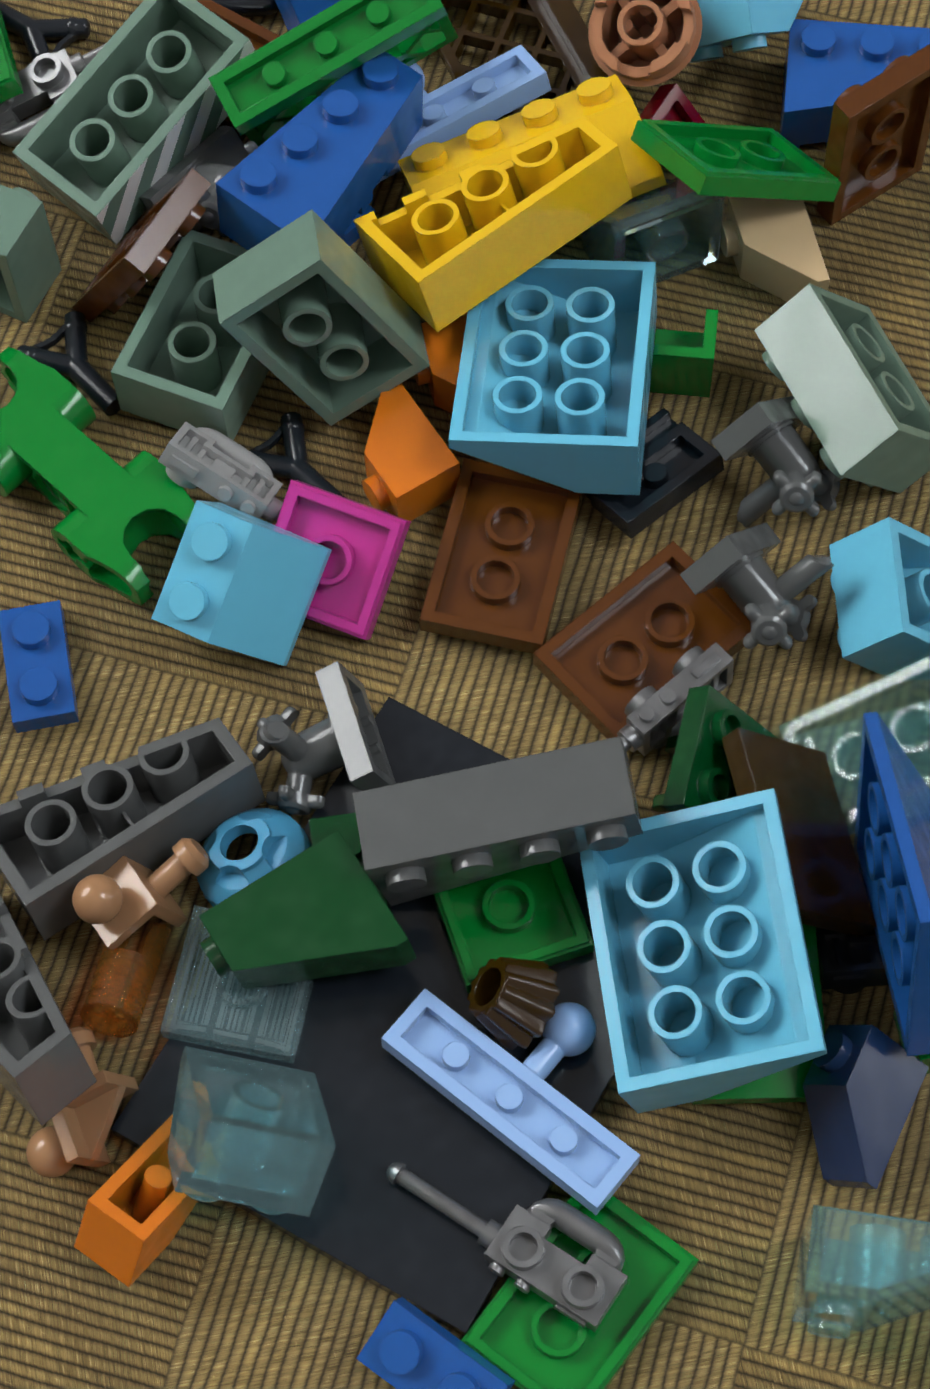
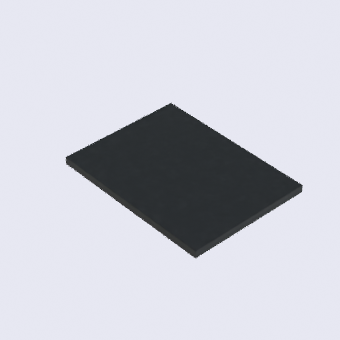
(387, 1111)

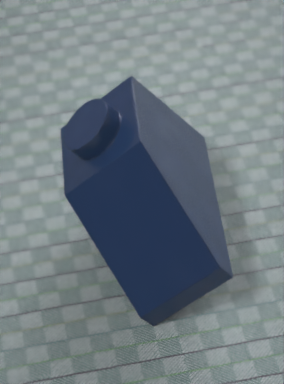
(859, 1102)

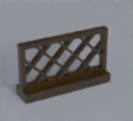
(559, 27)

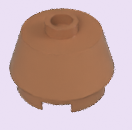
(644, 38)

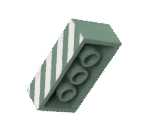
(133, 112)

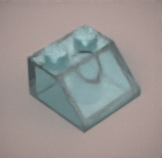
(661, 227)
(248, 1133)

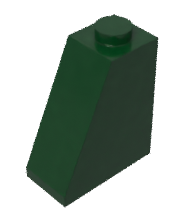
(305, 922)

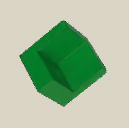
(684, 360)

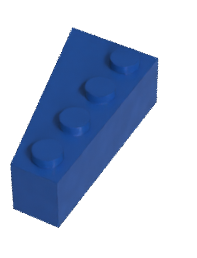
(827, 60)
(325, 154)

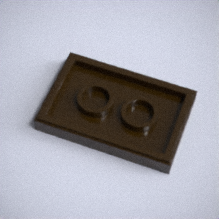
(814, 827)

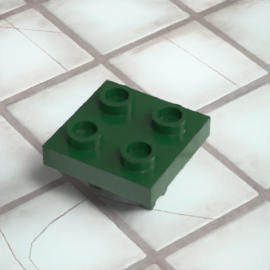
(699, 761)

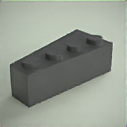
(117, 810)
(495, 818)
(37, 1049)

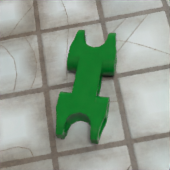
(103, 504)

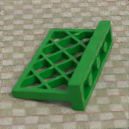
(297, 67)

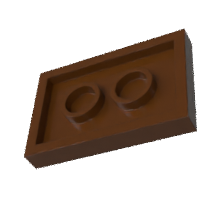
(878, 134)
(145, 247)
(500, 558)
(637, 638)

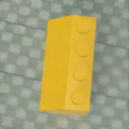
(489, 142)

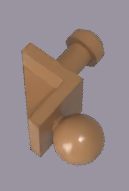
(131, 893)
(84, 1123)

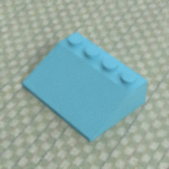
(561, 375)
(702, 953)

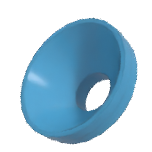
(278, 841)

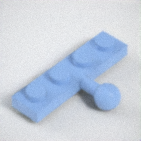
(478, 96)
(512, 1095)

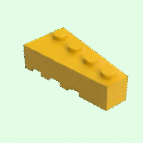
(496, 222)

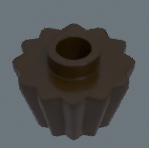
(514, 999)

